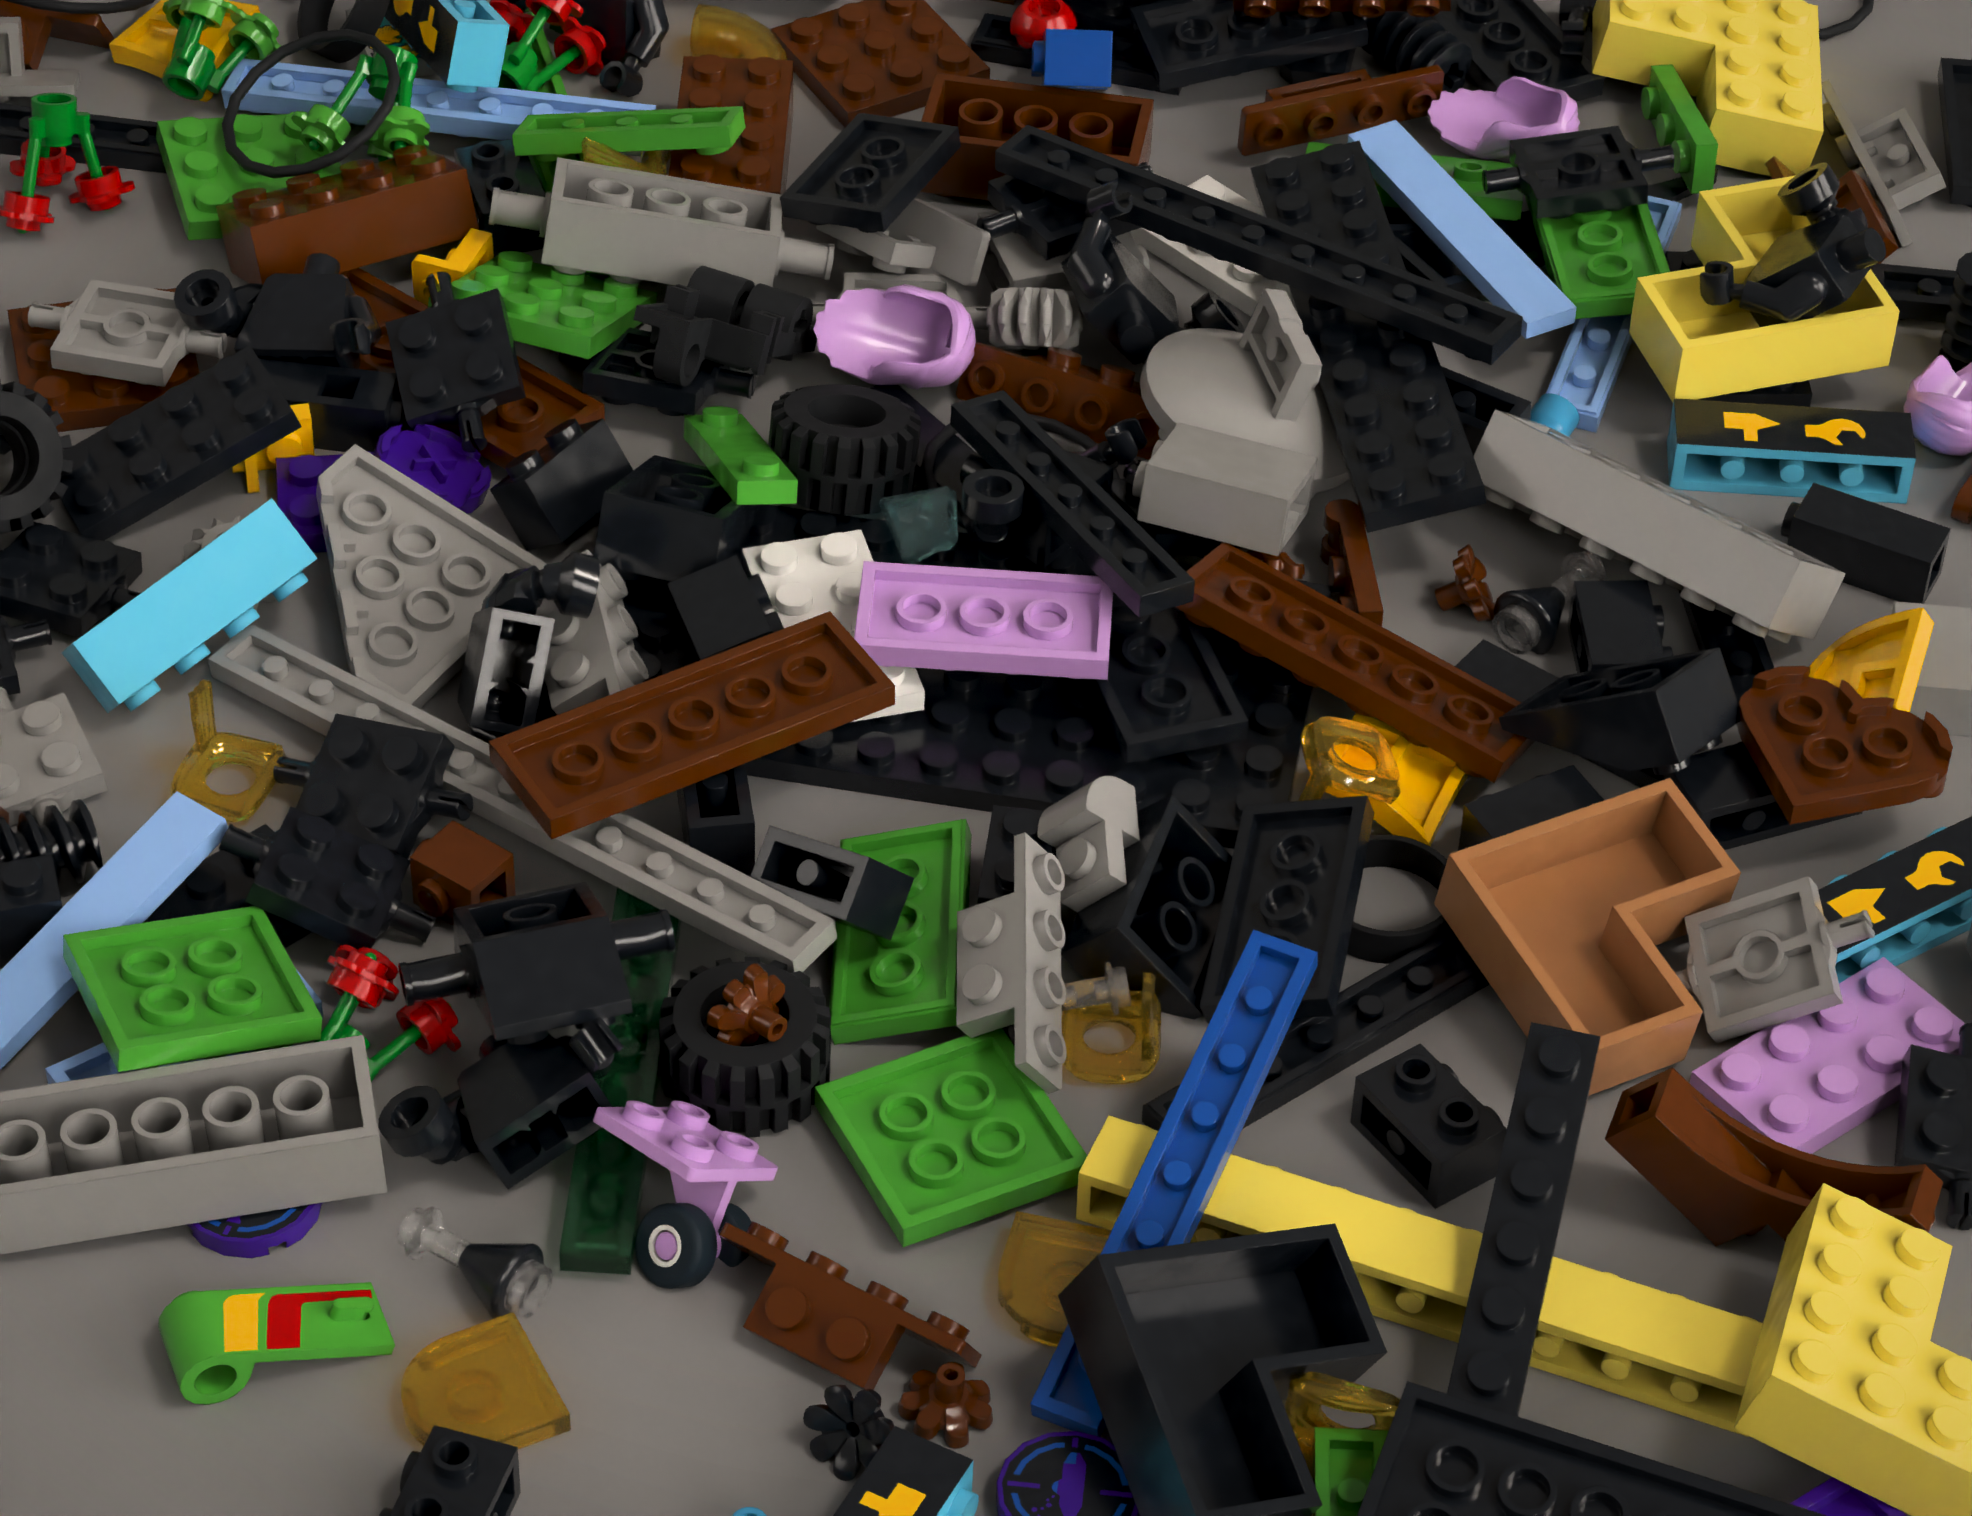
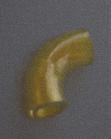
(731, 35)

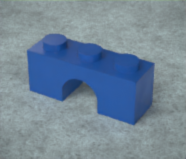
(1073, 59)

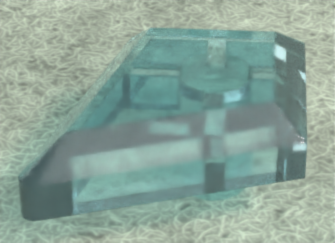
(922, 522)

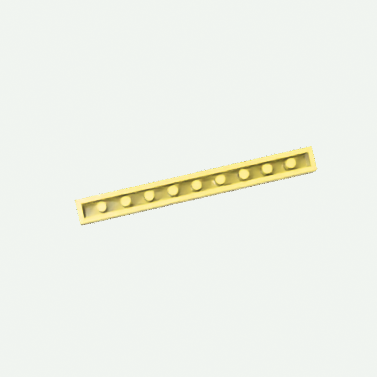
(1422, 1272)

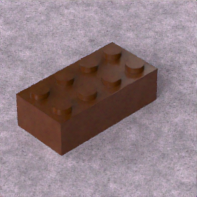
(996, 110)
(763, 149)
(353, 216)

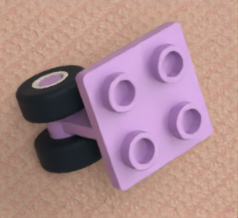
(682, 1239)

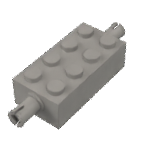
(658, 227)

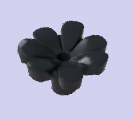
(849, 1428)

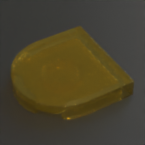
(1038, 1266)
(484, 1386)

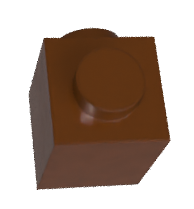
(459, 871)

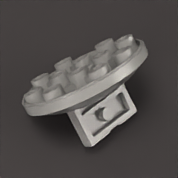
(1247, 386)

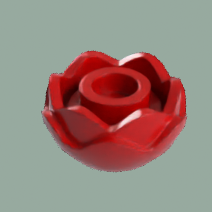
(1036, 16)

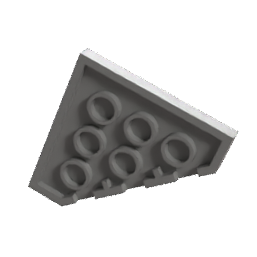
(406, 574)

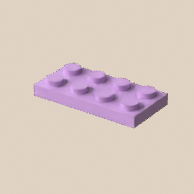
(985, 620)
(1831, 1067)

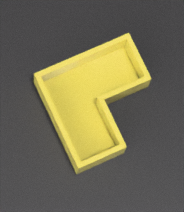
(1743, 61)
(1721, 348)
(1850, 1361)

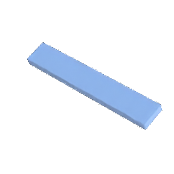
(1463, 229)
(1600, 344)
(118, 895)

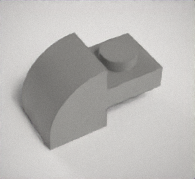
(1090, 838)

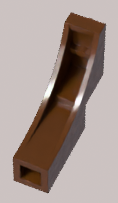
(1738, 1179)

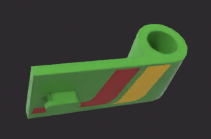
(223, 1333)

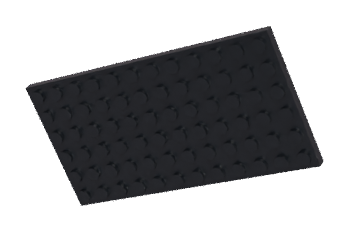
(1000, 733)

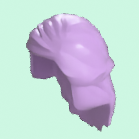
(1486, 121)
(897, 336)
(1942, 408)

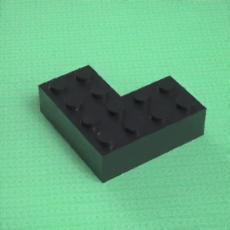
(1200, 1351)

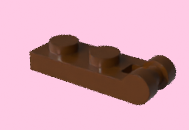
(1350, 560)

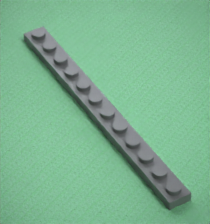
(614, 849)

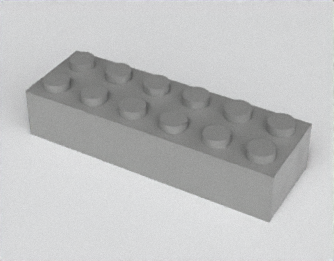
(1655, 529)
(187, 1144)

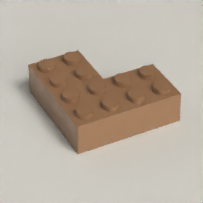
(1574, 916)

